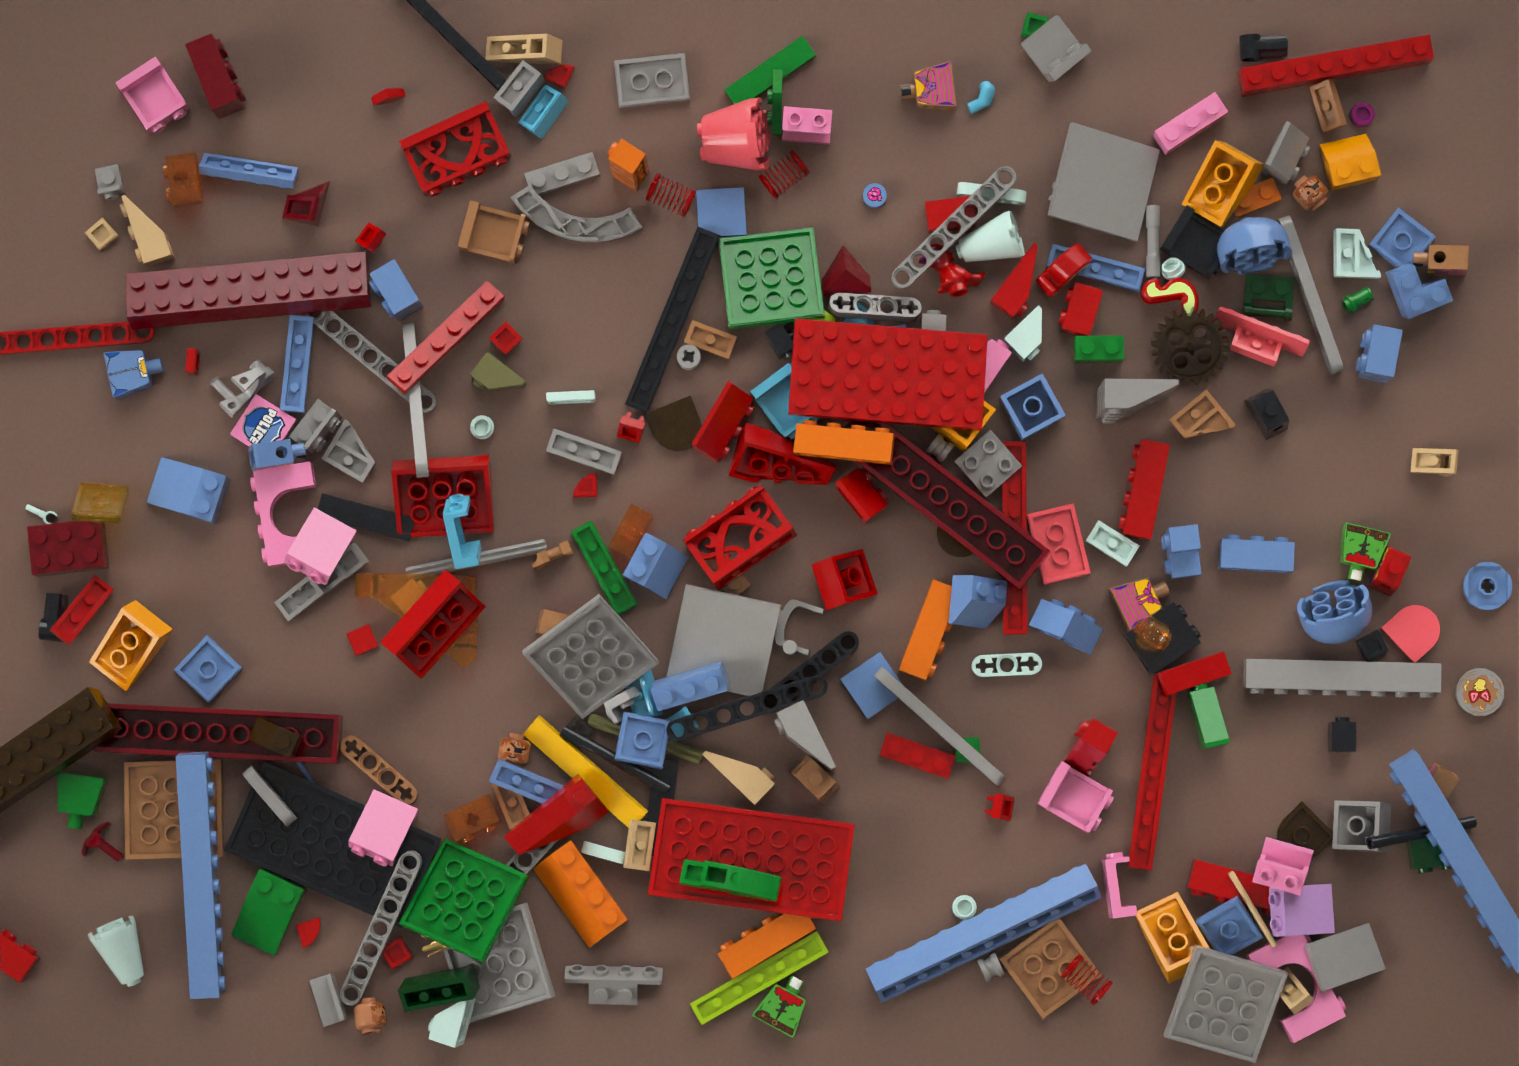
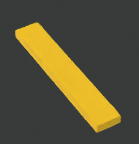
(575, 762)

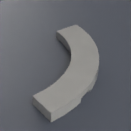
(571, 226)

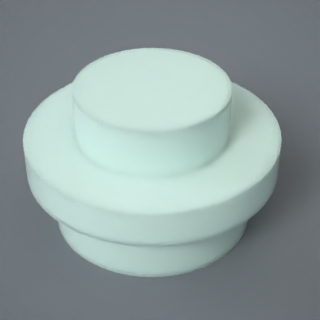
(1172, 268)
(482, 427)
(964, 907)

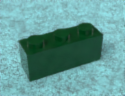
(438, 988)

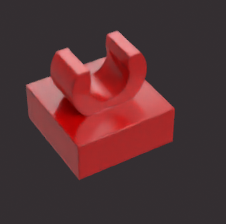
(631, 428)
(1002, 807)

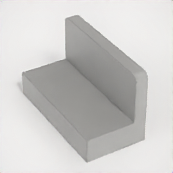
(520, 88)
(328, 999)

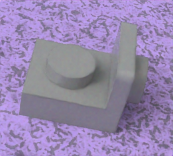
(109, 182)
(617, 704)

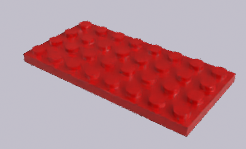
(888, 374)
(803, 851)

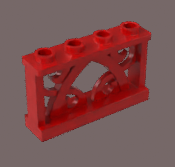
(422, 142)
(732, 515)

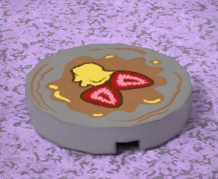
(1479, 692)

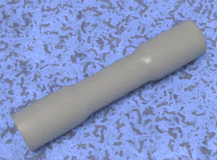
(1153, 259)

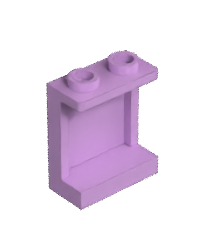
(1302, 914)

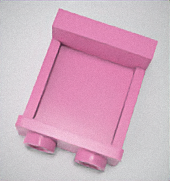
(153, 96)
(806, 125)
(319, 546)
(1075, 798)
(382, 828)
(1283, 866)
(1109, 871)

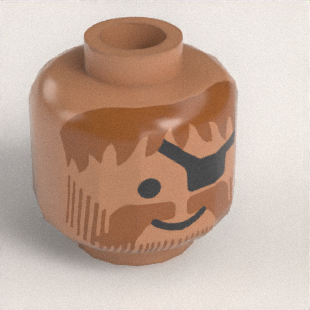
(1310, 193)
(514, 750)
(370, 1016)

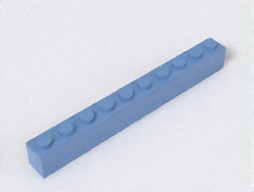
(1459, 854)
(199, 875)
(983, 933)

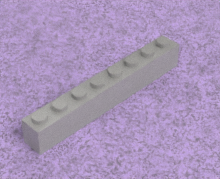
(1341, 676)

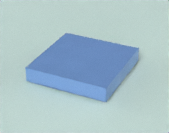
(722, 211)
(1401, 238)
(208, 669)
(866, 689)
(642, 740)
(1229, 927)

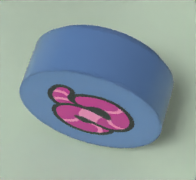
(874, 195)

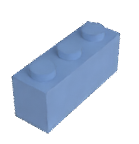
(1256, 554)
(689, 686)

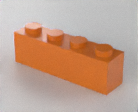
(628, 164)
(844, 443)
(928, 633)
(763, 942)

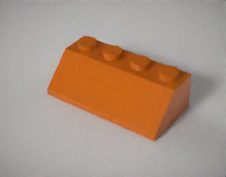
(580, 893)

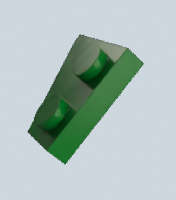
(775, 98)

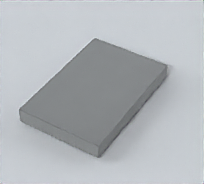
(652, 80)
(1344, 957)

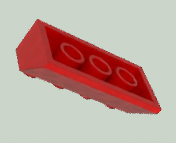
(433, 624)

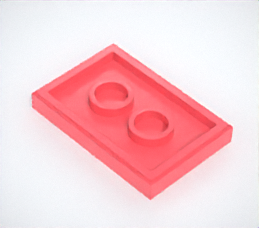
(1061, 534)

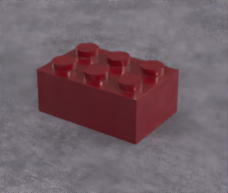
(216, 75)
(67, 547)

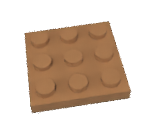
(1039, 963)

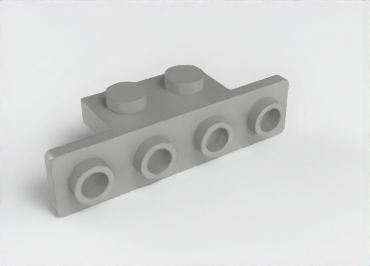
(613, 984)

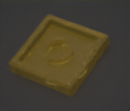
(100, 502)

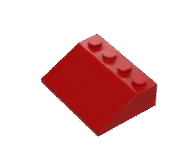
(426, 496)

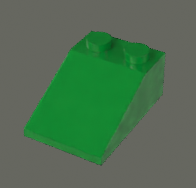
(268, 911)

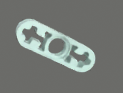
(1012, 196)
(988, 660)

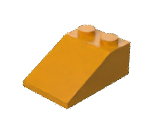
(1222, 182)
(130, 644)
(1170, 934)

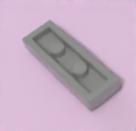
(563, 173)
(584, 451)

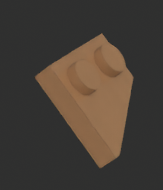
(1201, 417)

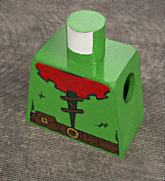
(1361, 549)
(782, 1007)

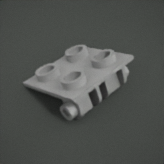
(988, 463)

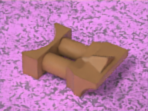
(545, 557)

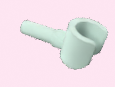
(40, 513)

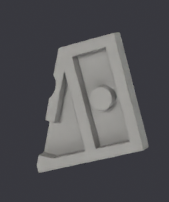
(349, 453)

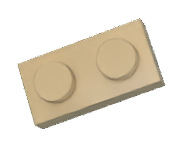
(639, 845)

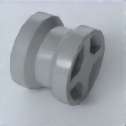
(688, 361)
(940, 448)
(990, 967)

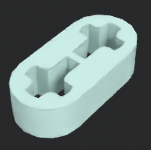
(603, 852)

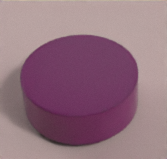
(1362, 114)

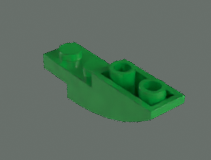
(730, 879)

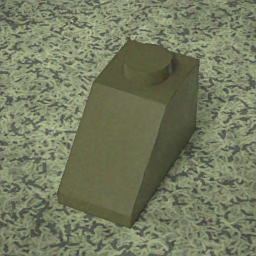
(495, 375)

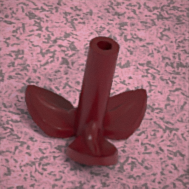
(96, 841)

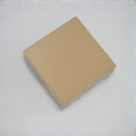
(101, 234)

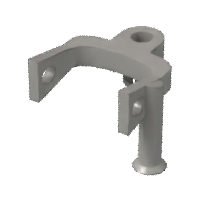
(255, 378)
(790, 646)

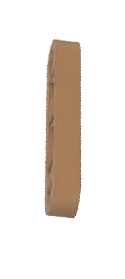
(377, 772)

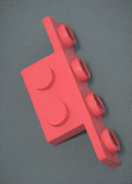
(1259, 339)

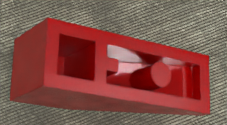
(1015, 291)

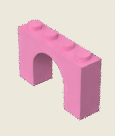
(270, 487)
(1324, 1008)

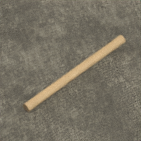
(1252, 908)

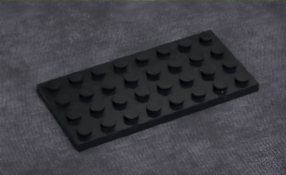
(317, 843)

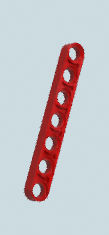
(83, 338)

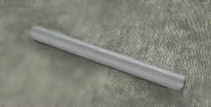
(486, 557)

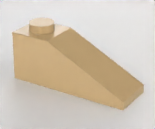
(530, 48)
(745, 777)

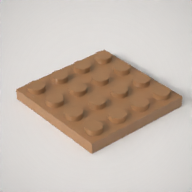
(153, 810)

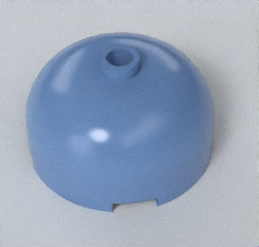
(1252, 245)
(1336, 624)

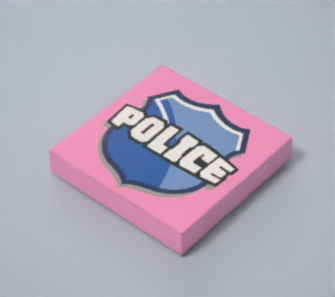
(262, 423)

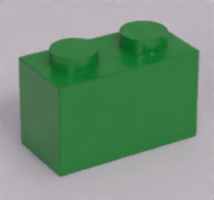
(1098, 349)

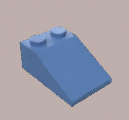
(188, 490)

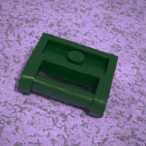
(1268, 289)

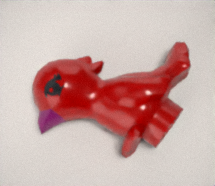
(952, 276)

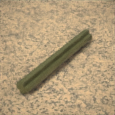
(672, 747)

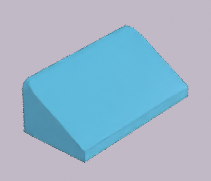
(543, 111)
(644, 703)

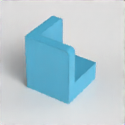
(677, 728)

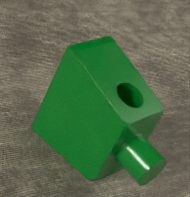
(79, 796)

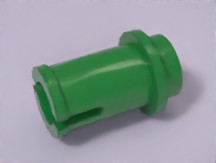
(1352, 302)

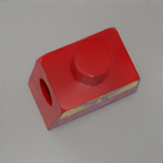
(1390, 571)

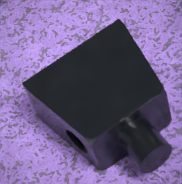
(1268, 413)

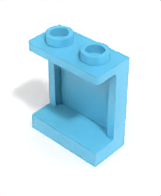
(773, 399)
(463, 553)

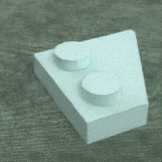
(1351, 256)

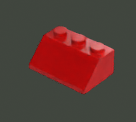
(723, 423)

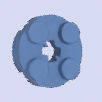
(1477, 596)

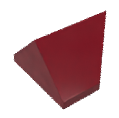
(306, 206)
(845, 276)

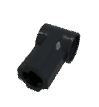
(1255, 47)
(54, 607)

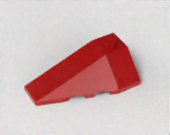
(771, 457)
(563, 814)

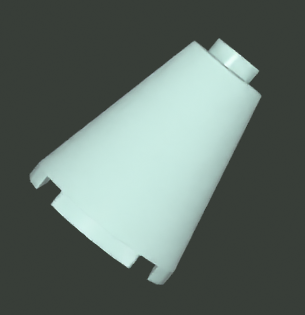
(992, 240)
(120, 949)

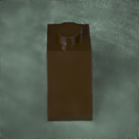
(275, 737)

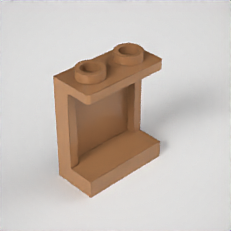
(493, 233)

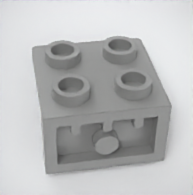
(1054, 48)
(316, 426)

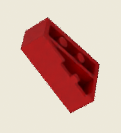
(1090, 746)

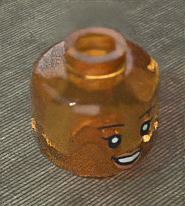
(1152, 634)

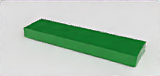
(761, 78)
(604, 568)

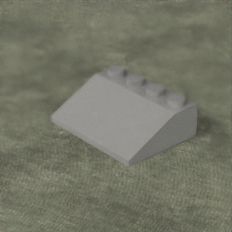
(1127, 396)
(802, 731)

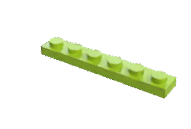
(759, 977)

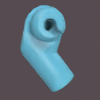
(985, 98)

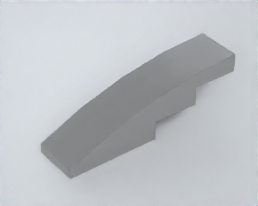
(308, 592)

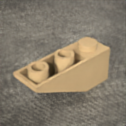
(151, 240)

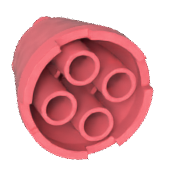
(736, 136)

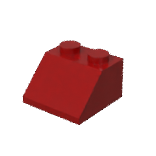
(861, 494)
(844, 579)

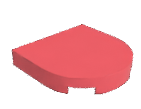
(1413, 631)

